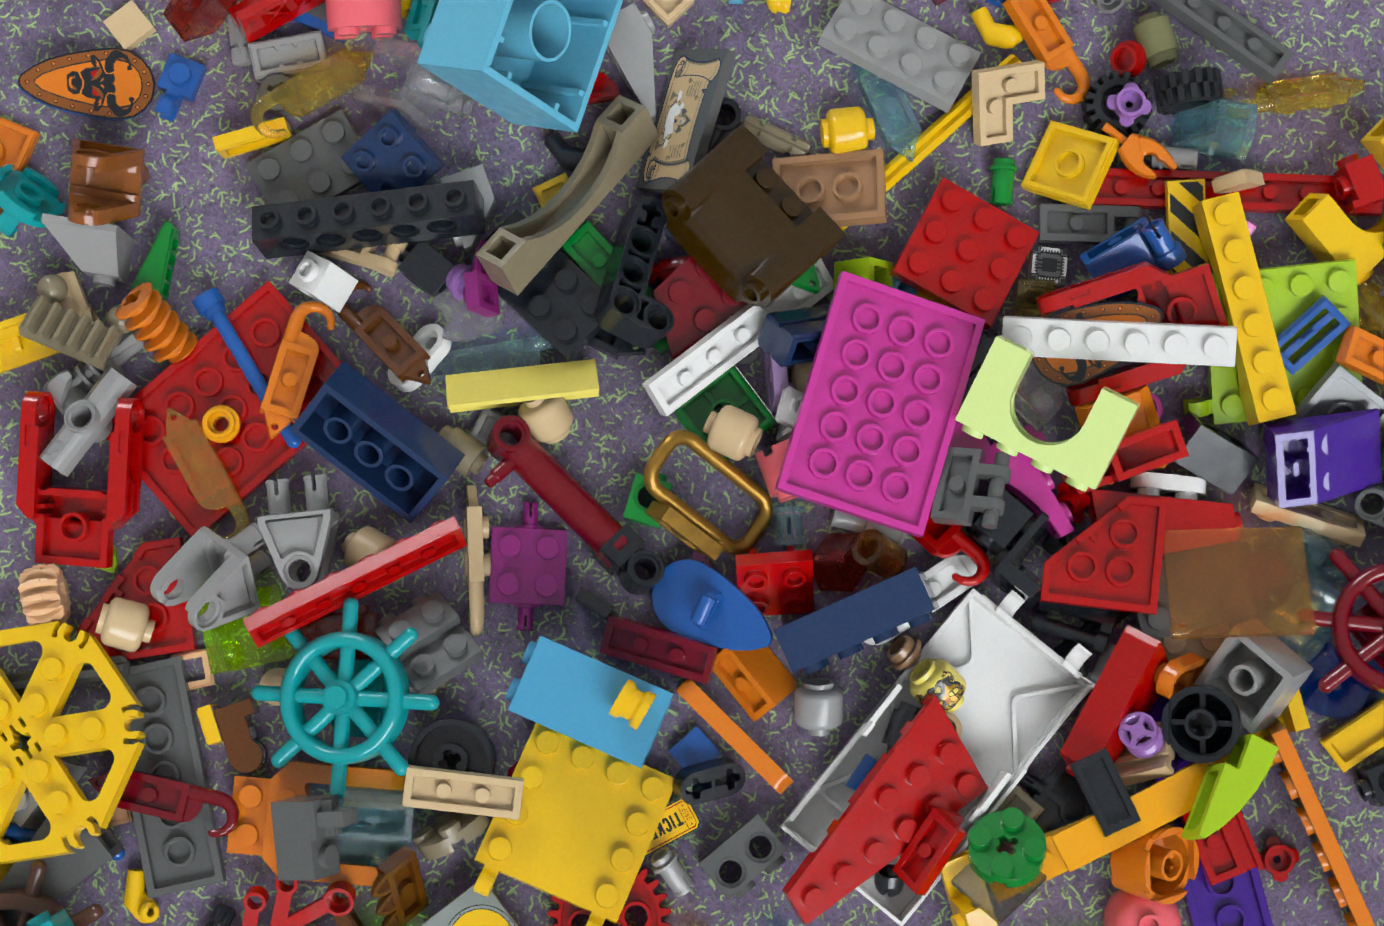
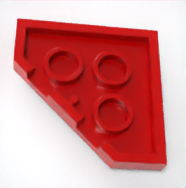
(1112, 561)
(171, 630)

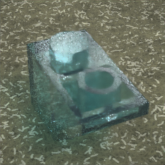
(1217, 128)

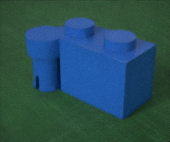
(1134, 245)

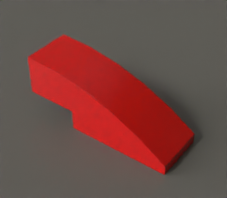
(1143, 452)

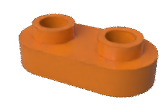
(1178, 674)

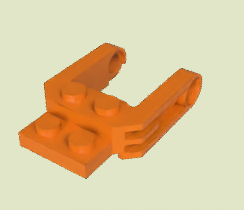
(255, 827)

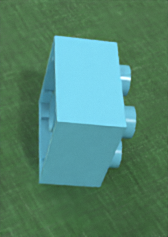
(522, 56)

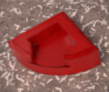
(603, 90)

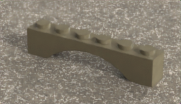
(523, 248)

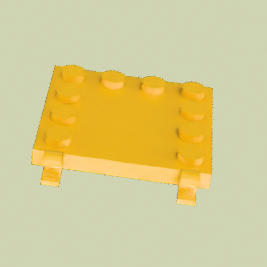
(578, 825)

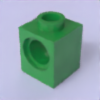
(634, 511)

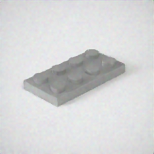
(900, 50)

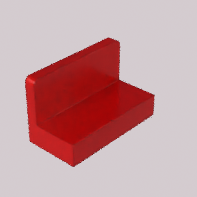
(930, 850)

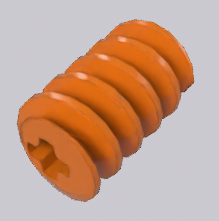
(156, 324)

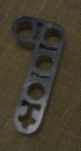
(622, 299)

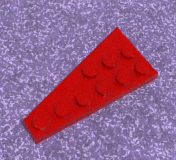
(887, 809)

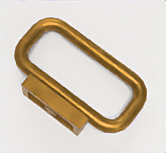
(686, 522)

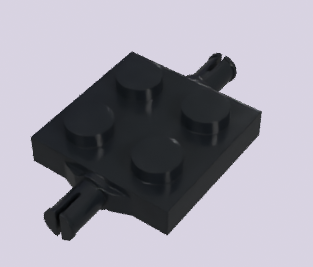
(1059, 796)

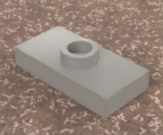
(286, 54)

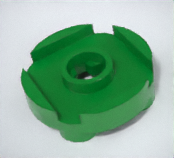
(1009, 827)

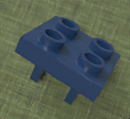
(392, 156)

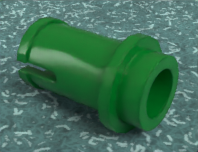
(1002, 181)

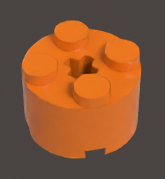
(1157, 864)

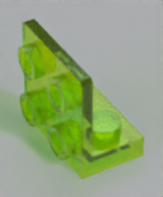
(232, 647)

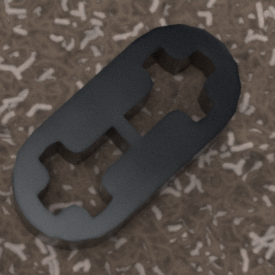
(709, 785)

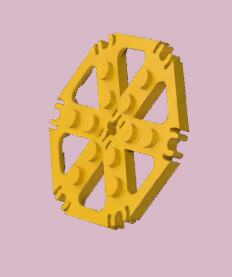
(62, 736)

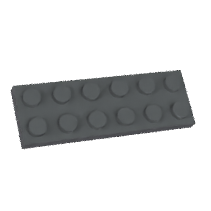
(172, 852)

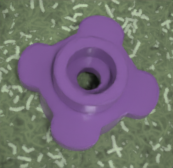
(1132, 94)

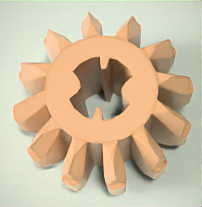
(44, 594)

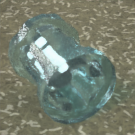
(782, 515)

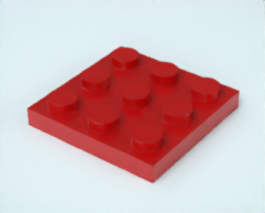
(964, 252)

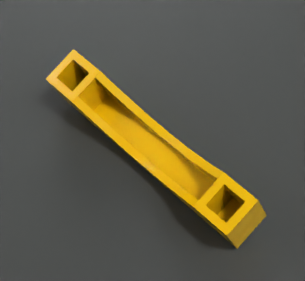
(1233, 260)

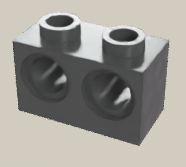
(736, 848)

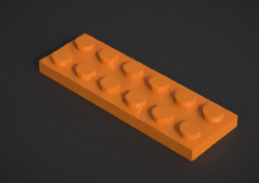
(1315, 822)

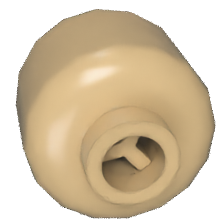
(547, 419)
(733, 432)
(363, 543)
(124, 624)

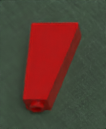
(1181, 513)
(1121, 689)

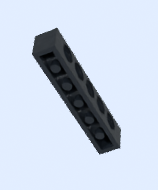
(368, 219)

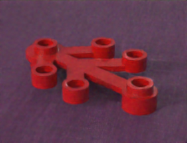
(328, 903)

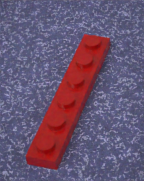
(355, 581)

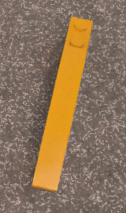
(1156, 806)

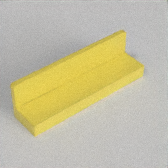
(520, 384)

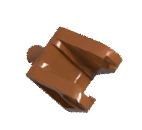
(105, 182)

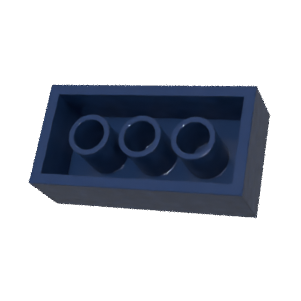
(377, 442)
(857, 618)

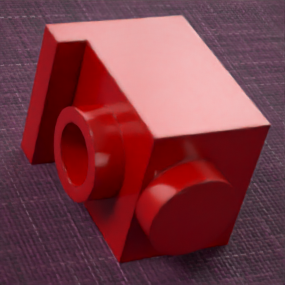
(1358, 183)

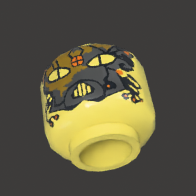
(939, 679)

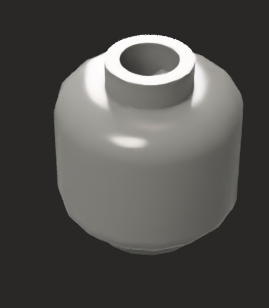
(818, 706)

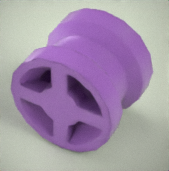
(1134, 728)

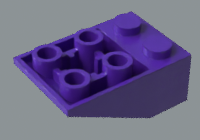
(1321, 457)

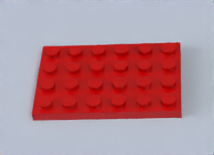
(214, 378)

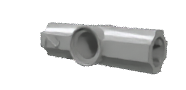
(74, 437)

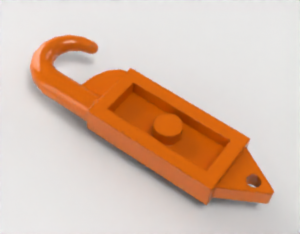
(1049, 43)
(292, 369)

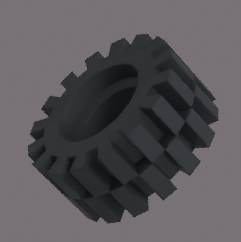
(1187, 89)
(1095, 97)

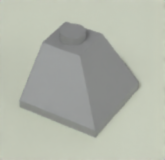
(98, 251)

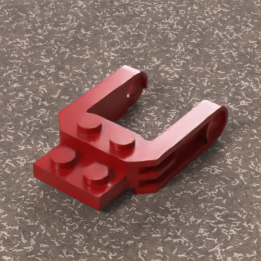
(1181, 297)
(74, 522)

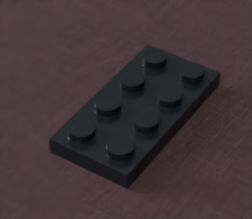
(555, 302)

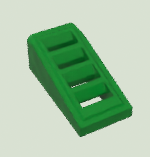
(160, 261)

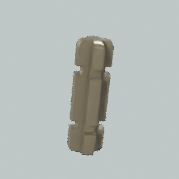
(776, 137)

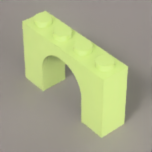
(991, 412)

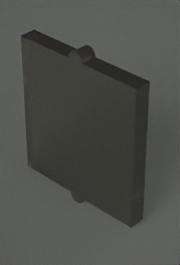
(994, 899)

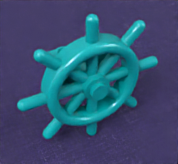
(358, 698)

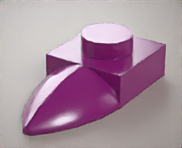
(479, 291)

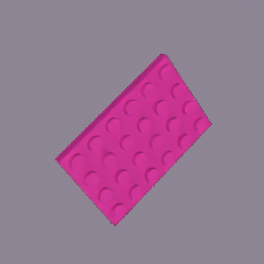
(880, 404)

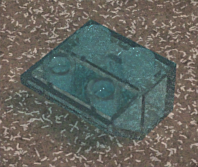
(381, 827)

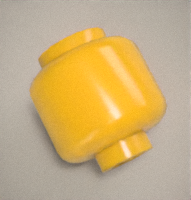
(846, 130)

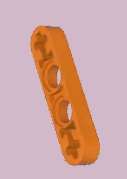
(734, 736)

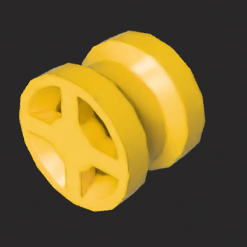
(632, 704)

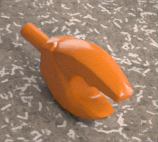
(1136, 148)

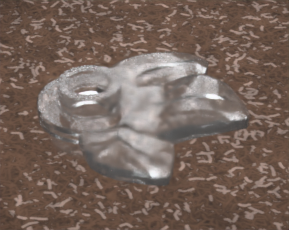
(464, 324)

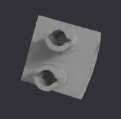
(300, 536)
(215, 573)

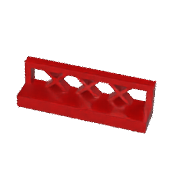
(260, 17)

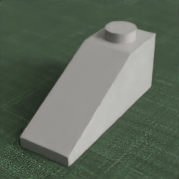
(632, 55)

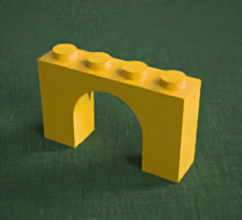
(1331, 233)

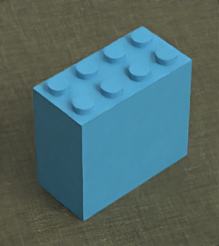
(575, 699)

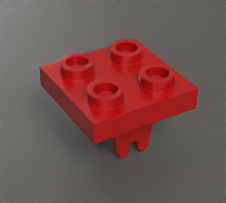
(777, 580)

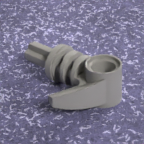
(69, 387)

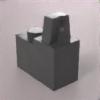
(307, 837)

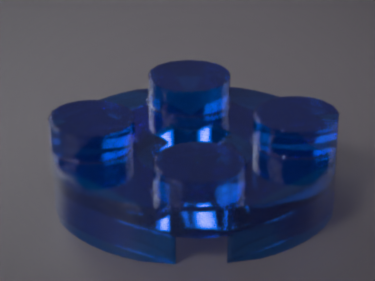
(1337, 703)

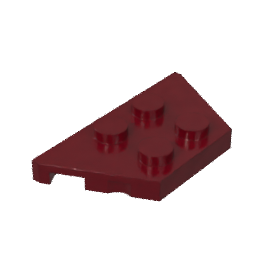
(695, 304)

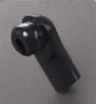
(566, 156)

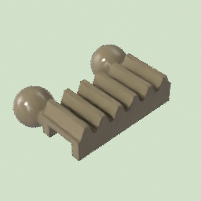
(65, 330)

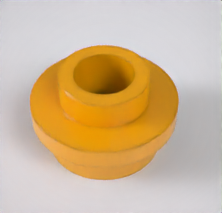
(213, 415)

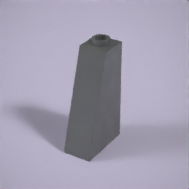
(64, 870)

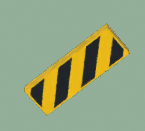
(1180, 220)

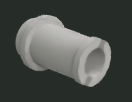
(1184, 157)
(666, 864)

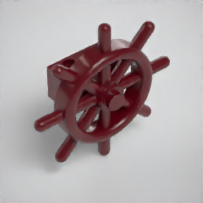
(1364, 625)

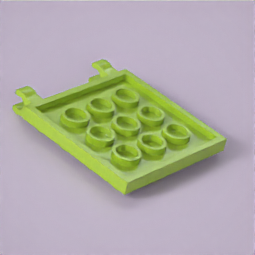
(1288, 293)

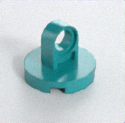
(25, 198)

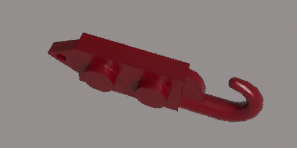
(172, 799)

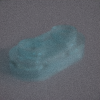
(1316, 550)

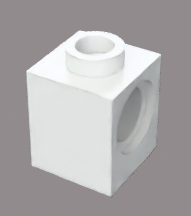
(323, 281)

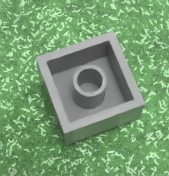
(1258, 675)

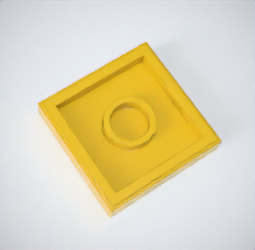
(1070, 164)

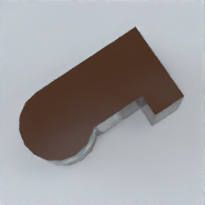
(239, 735)

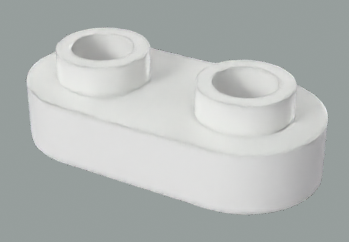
(431, 340)
(1179, 485)

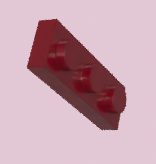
(658, 649)

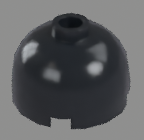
(1201, 723)

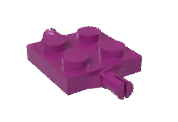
(528, 566)

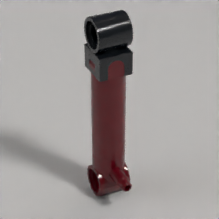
(613, 543)

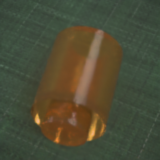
(879, 553)

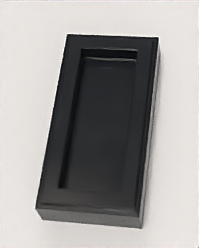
(1105, 792)

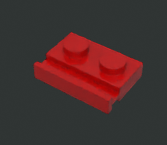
(1227, 851)

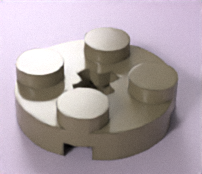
(449, 828)

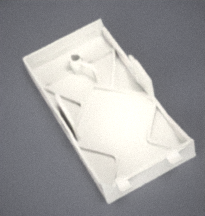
(1010, 710)

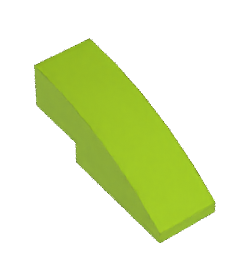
(1229, 786)

